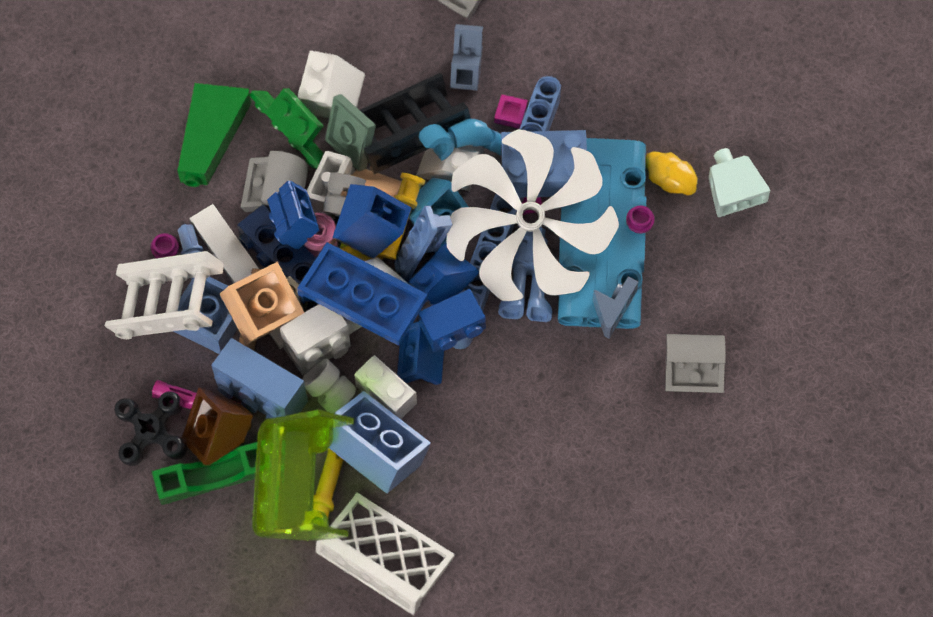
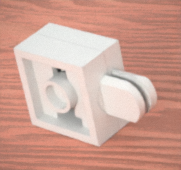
(316, 337)

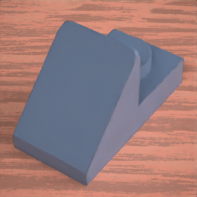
(612, 309)

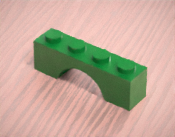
(193, 479)

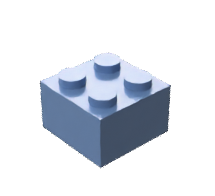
(213, 307)

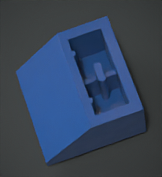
(370, 220)

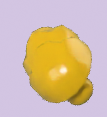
(671, 173)

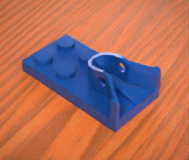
(362, 293)

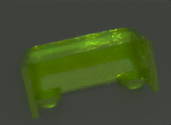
(287, 476)

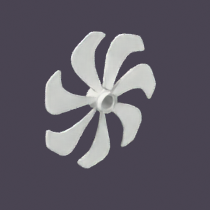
(497, 266)

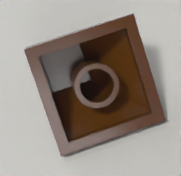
(215, 426)

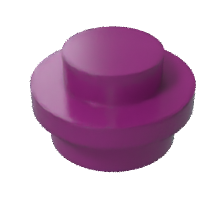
(640, 219)
(164, 246)

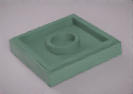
(349, 131)

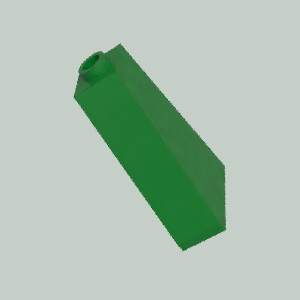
(209, 130)

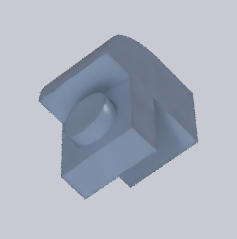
(466, 57)

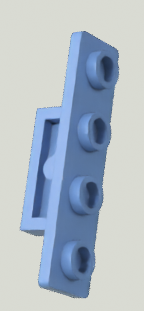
(423, 238)

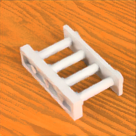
(157, 272)

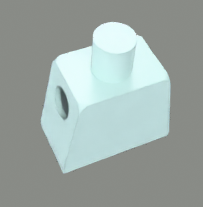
(736, 184)

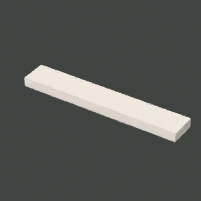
(227, 249)

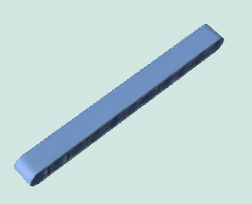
(538, 105)

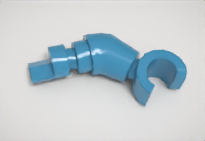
(462, 134)

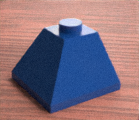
(443, 276)

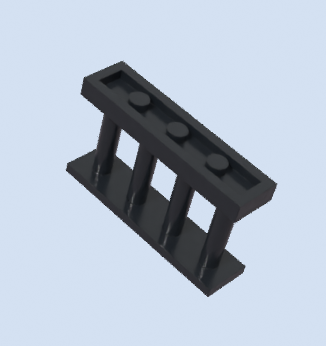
(406, 142)

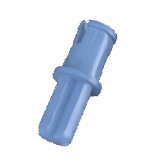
(189, 240)

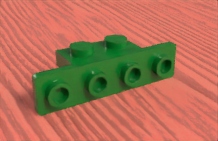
(292, 119)

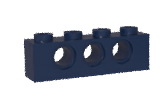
(259, 227)

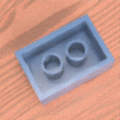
(561, 166)
(258, 382)
(378, 443)

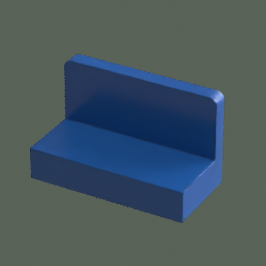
(418, 359)

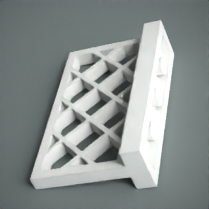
(373, 574)

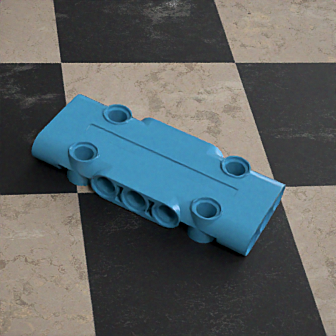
(625, 255)

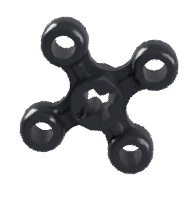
(158, 421)

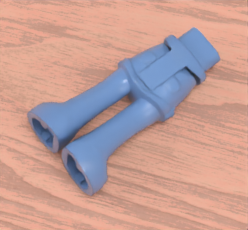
(523, 266)

